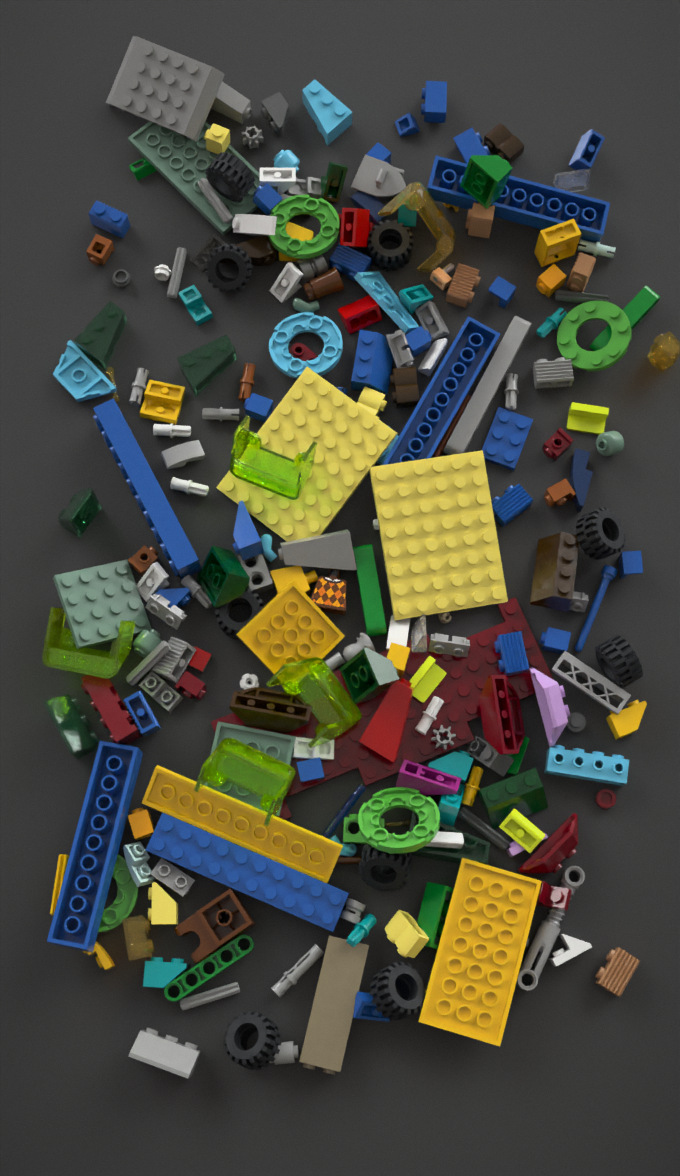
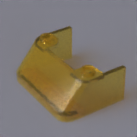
(418, 198)

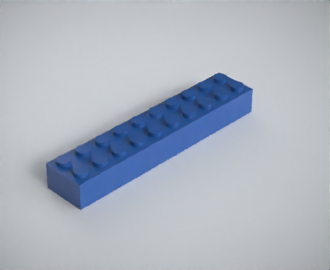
(522, 201)
(444, 393)
(146, 489)
(95, 847)
(247, 872)

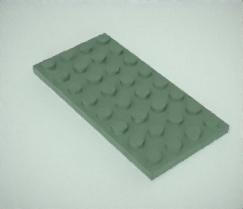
(185, 163)

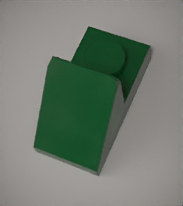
(333, 182)

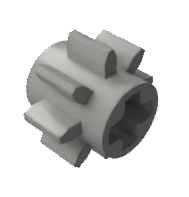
(252, 137)
(443, 731)

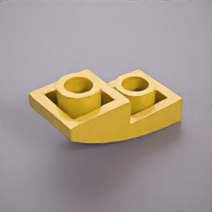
(103, 958)

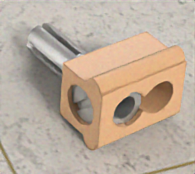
(441, 277)

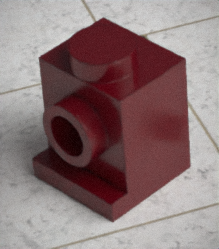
(562, 439)
(191, 686)

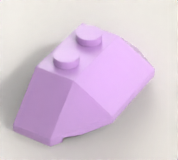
(551, 704)

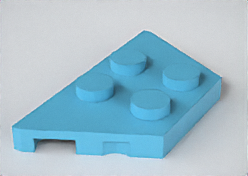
(81, 376)

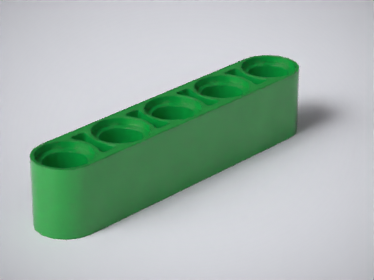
(635, 311)
(369, 591)
(203, 977)

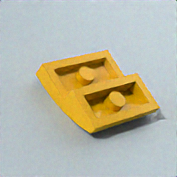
(162, 402)

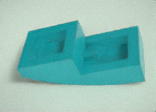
(195, 305)

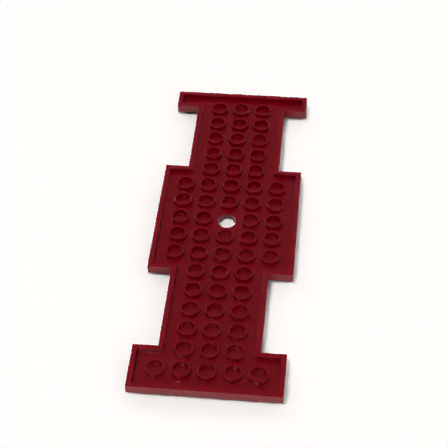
(458, 690)

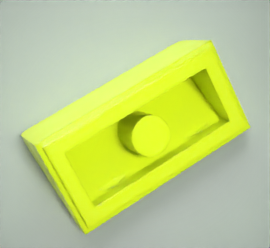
(522, 830)

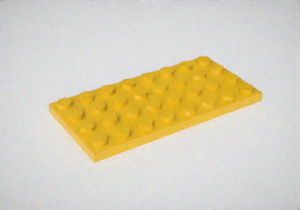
(480, 952)

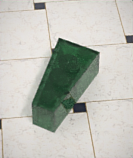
(473, 847)

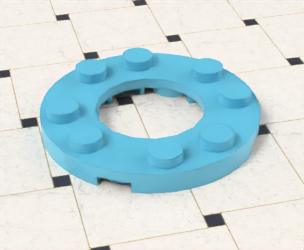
(302, 323)

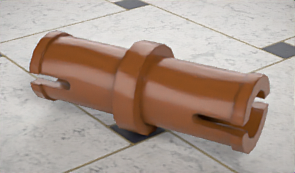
(246, 382)

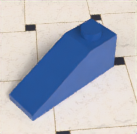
(245, 535)

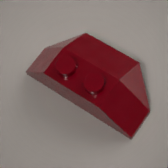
(501, 715)
(554, 849)

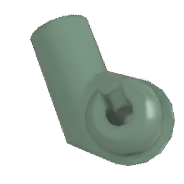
(302, 306)

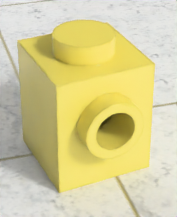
(217, 139)

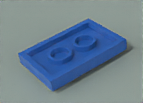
(506, 438)

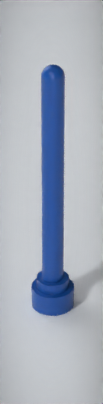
(608, 574)

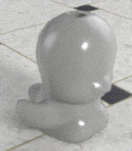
(352, 649)

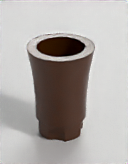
(324, 284)

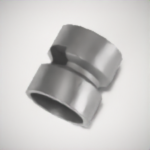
(312, 267)

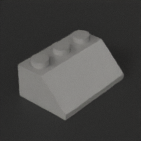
(165, 1052)

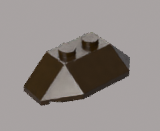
(270, 709)

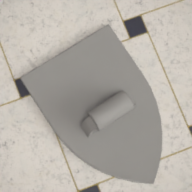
(378, 178)

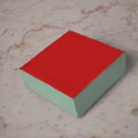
(200, 659)

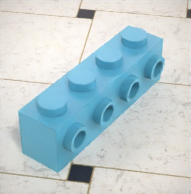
(586, 766)

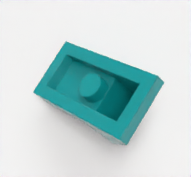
(414, 296)

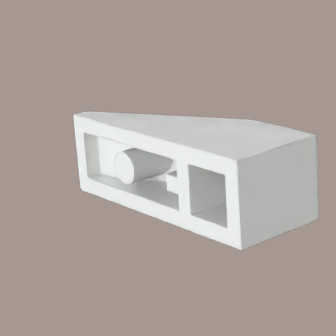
(254, 224)

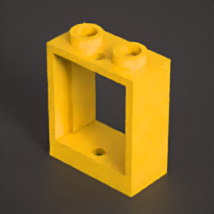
(559, 241)

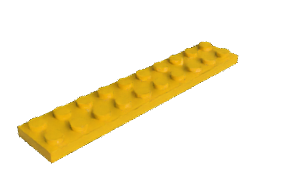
(242, 824)

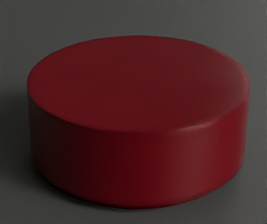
(605, 798)

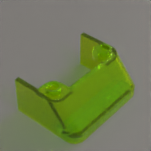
(267, 468)
(62, 653)
(323, 692)
(250, 770)

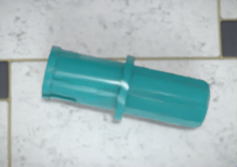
(551, 323)
(361, 930)

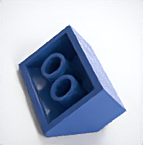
(372, 363)

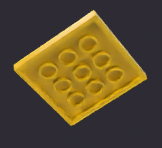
(290, 630)

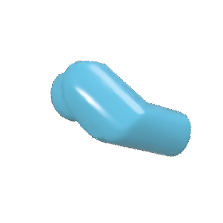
(266, 541)
(347, 850)

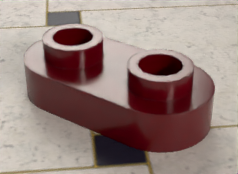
(306, 353)

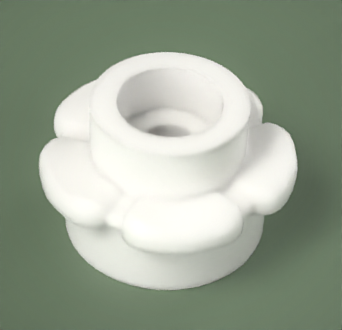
(162, 272)
(247, 677)

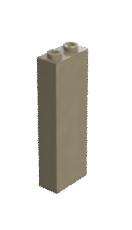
(333, 1005)

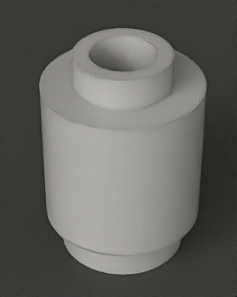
(287, 1053)

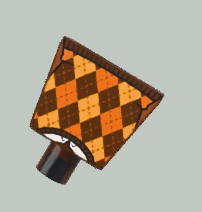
(330, 593)

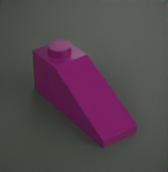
(426, 779)

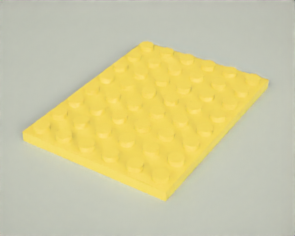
(346, 448)
(438, 534)

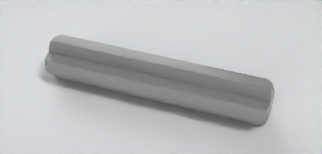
(215, 200)
(176, 272)
(148, 663)
(209, 996)

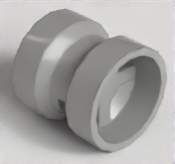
(355, 906)

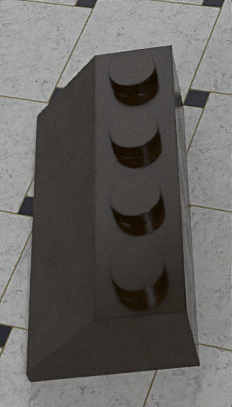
(555, 571)

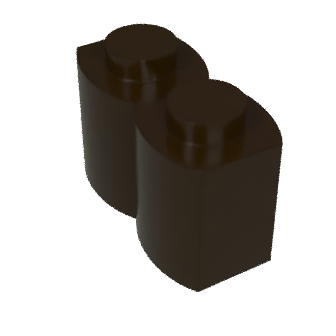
(503, 143)
(405, 387)

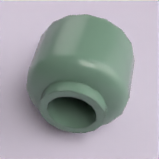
(609, 443)
(146, 642)

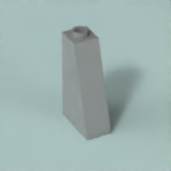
(232, 104)
(321, 551)

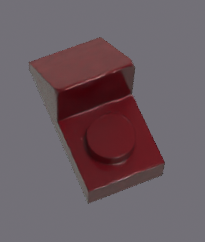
(553, 897)

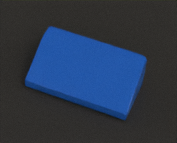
(365, 1009)

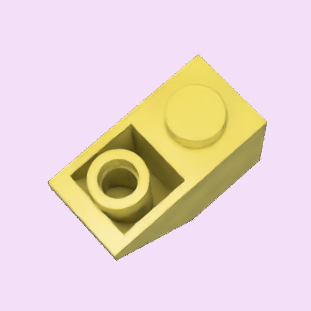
(164, 907)

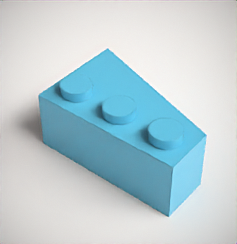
(326, 110)

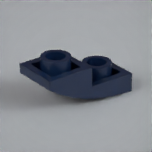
(366, 201)

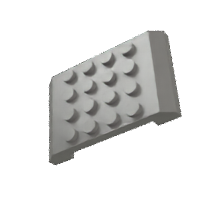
(165, 88)

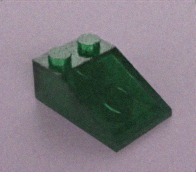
(80, 512)

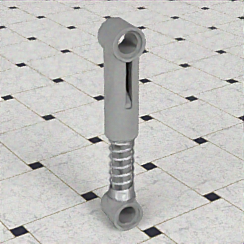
(547, 934)

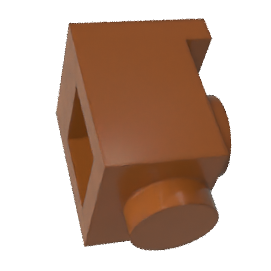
(97, 246)
(559, 493)
(140, 565)

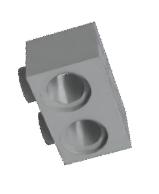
(258, 571)

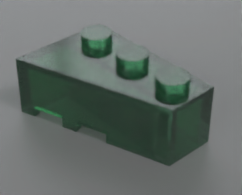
(101, 334)
(206, 362)

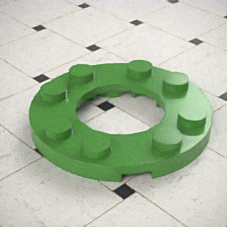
(305, 205)
(601, 358)
(399, 797)
(126, 897)

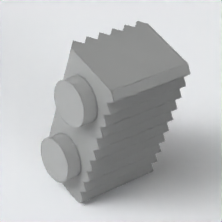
(553, 373)
(175, 660)

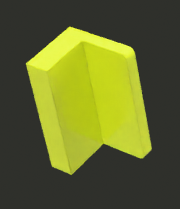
(587, 418)
(426, 679)

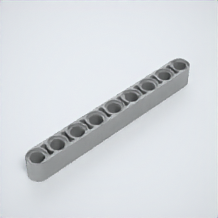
(487, 386)

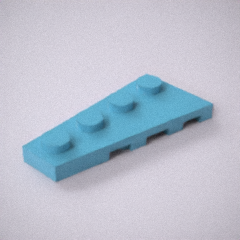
(386, 298)

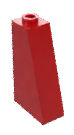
(389, 721)

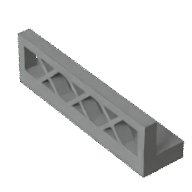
(593, 678)

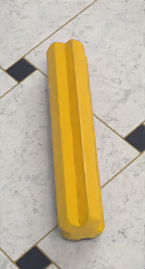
(61, 868)

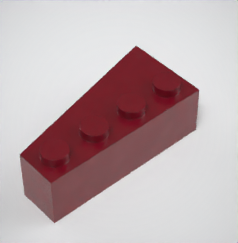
(111, 708)

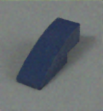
(580, 477)

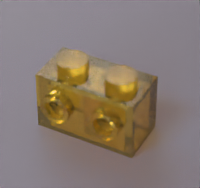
(664, 351)
(137, 937)

